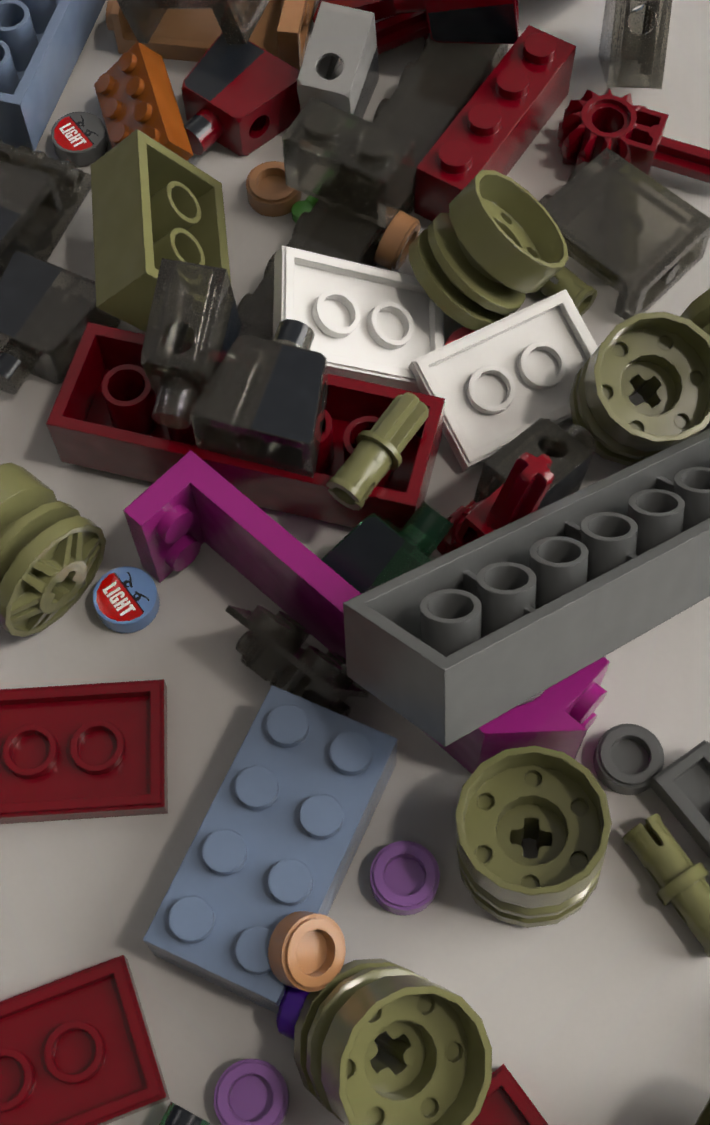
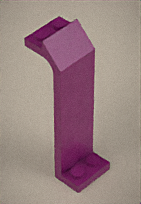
(200, 506)

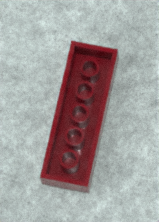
(108, 426)

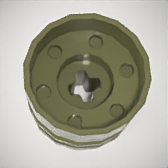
(487, 251)
(663, 362)
(44, 553)
(540, 798)
(428, 1057)

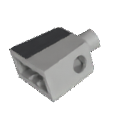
(347, 36)

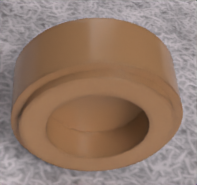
(268, 190)
(396, 240)
(306, 951)

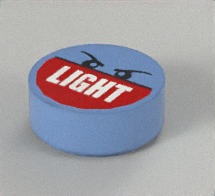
(126, 599)

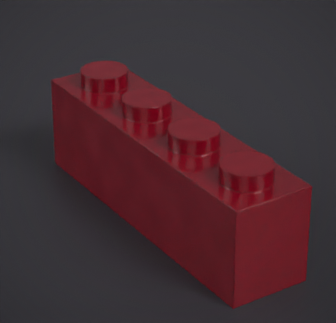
(497, 120)

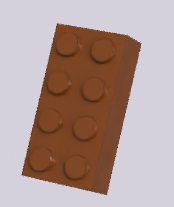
(140, 97)

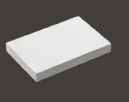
(361, 315)
(506, 376)

